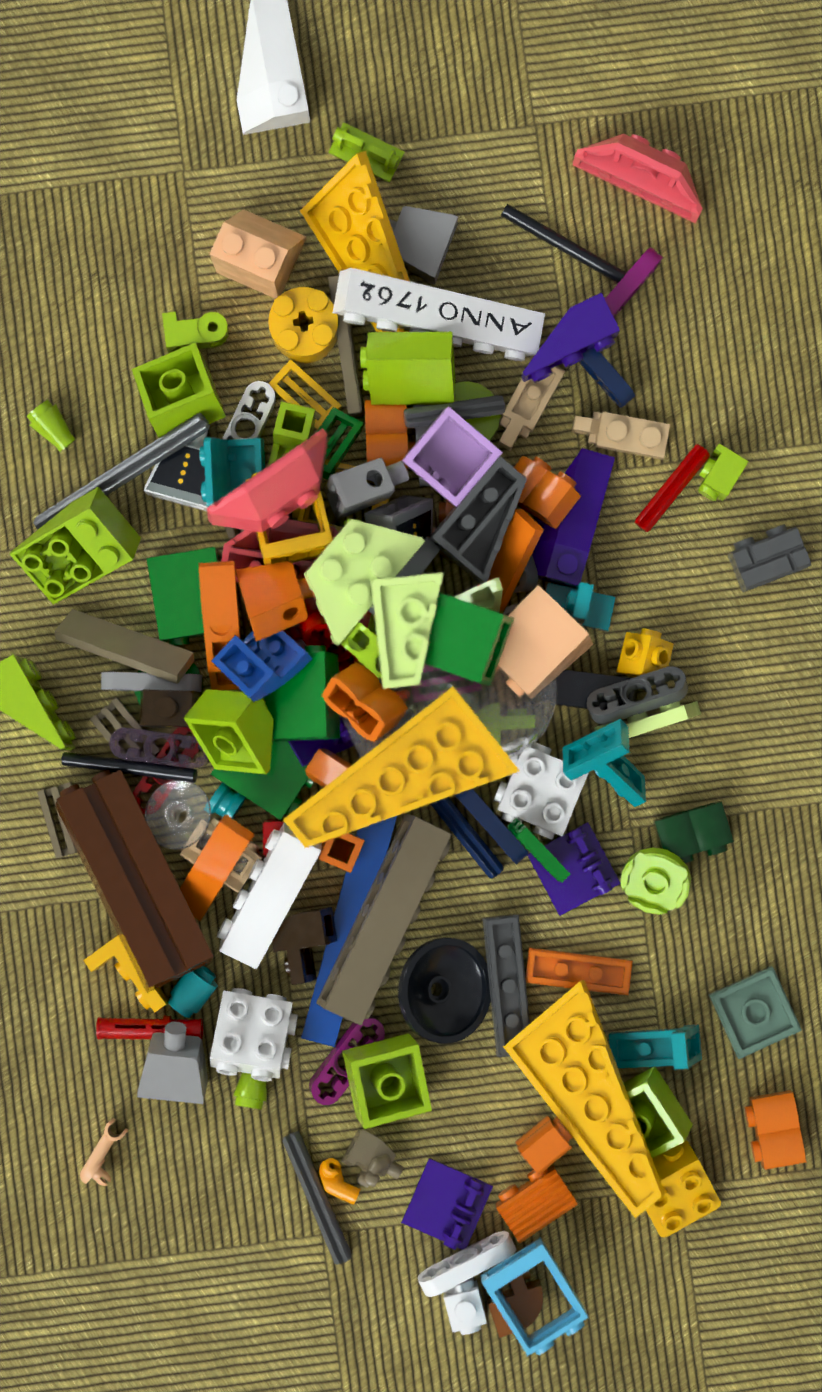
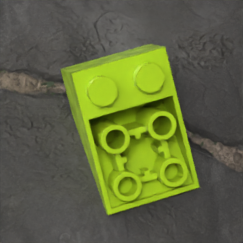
(77, 546)
(30, 704)

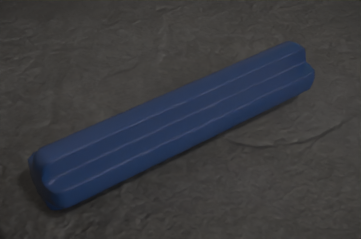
(468, 837)

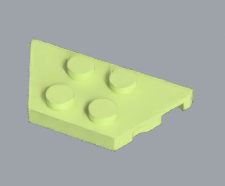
(347, 566)

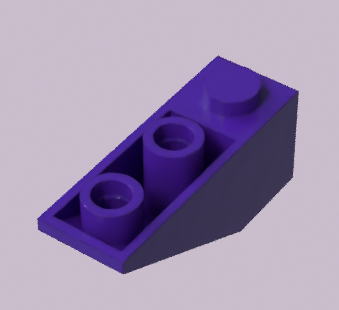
(580, 330)

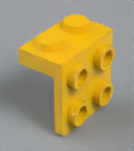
(686, 1190)

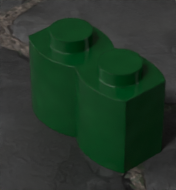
(695, 831)

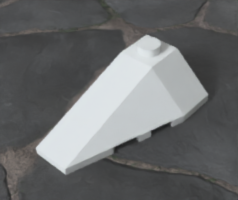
(270, 75)

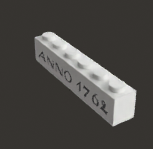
(424, 308)

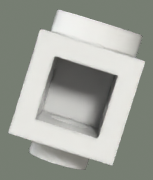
(465, 1307)

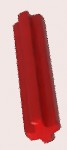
(672, 488)

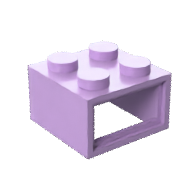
(451, 456)

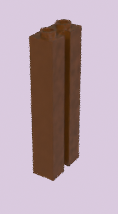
(133, 879)

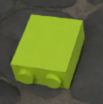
(409, 368)

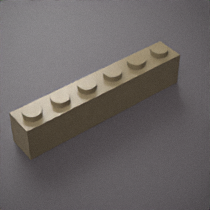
(384, 919)

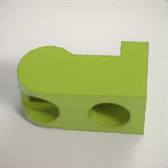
(207, 331)
(364, 646)

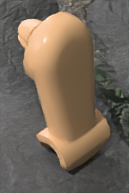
(92, 1167)

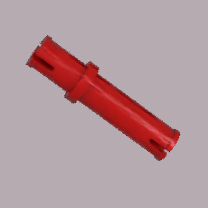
(142, 1028)

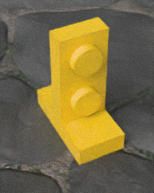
(114, 948)

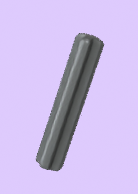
(466, 409)

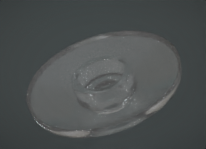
(164, 809)

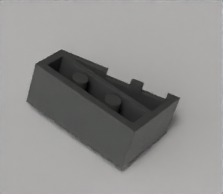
(476, 527)

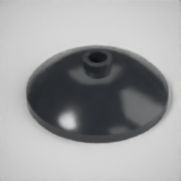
(459, 995)

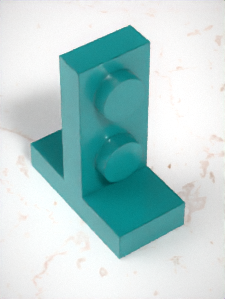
(584, 605)
(605, 754)
(657, 1047)

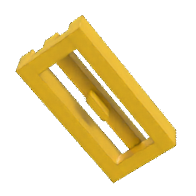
(282, 376)

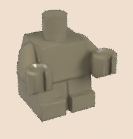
(373, 1158)

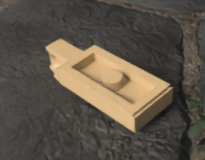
(527, 407)
(624, 434)

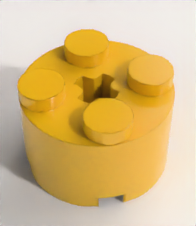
(287, 314)

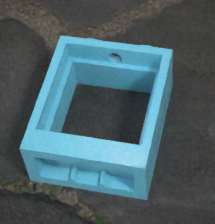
(514, 1266)

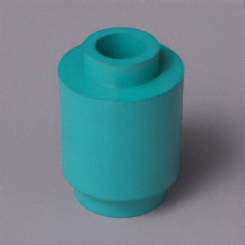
(192, 991)

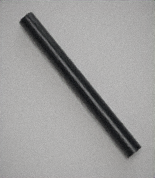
(563, 243)
(129, 767)

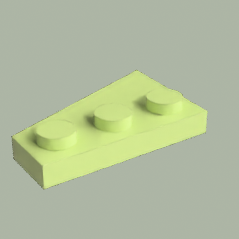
(403, 625)
(669, 715)

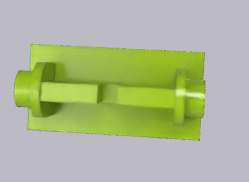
(381, 155)

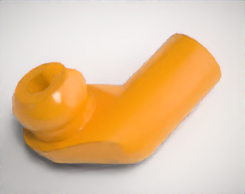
(333, 1181)

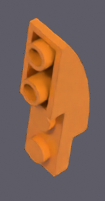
(219, 615)

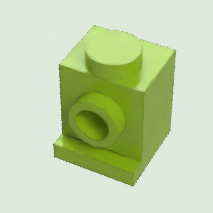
(721, 473)

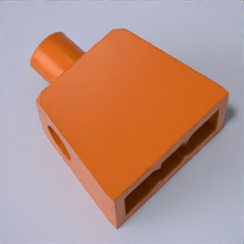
(273, 597)

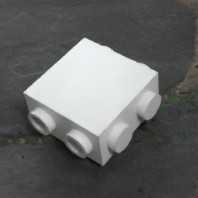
(539, 792)
(253, 1035)

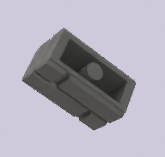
(769, 558)

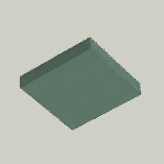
(755, 1012)

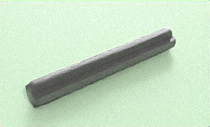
(317, 1197)

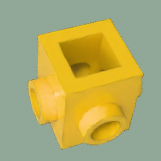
(644, 653)

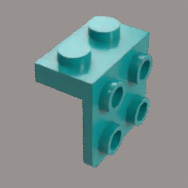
(228, 465)

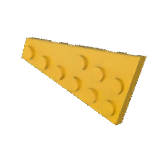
(354, 223)
(420, 763)
(578, 1078)

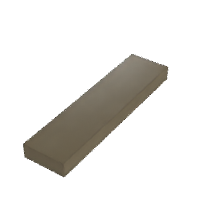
(348, 360)
(124, 646)

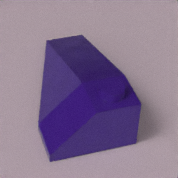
(564, 551)

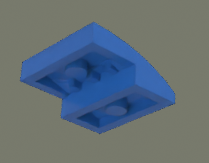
(262, 664)

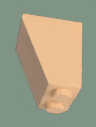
(256, 252)
(540, 644)

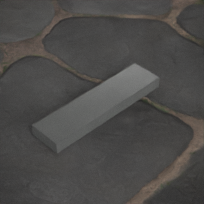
(506, 978)

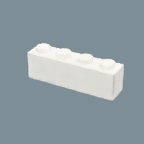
(268, 898)

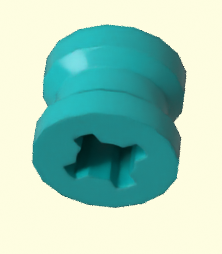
(226, 801)

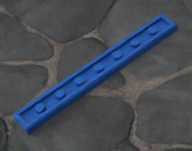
(321, 1024)

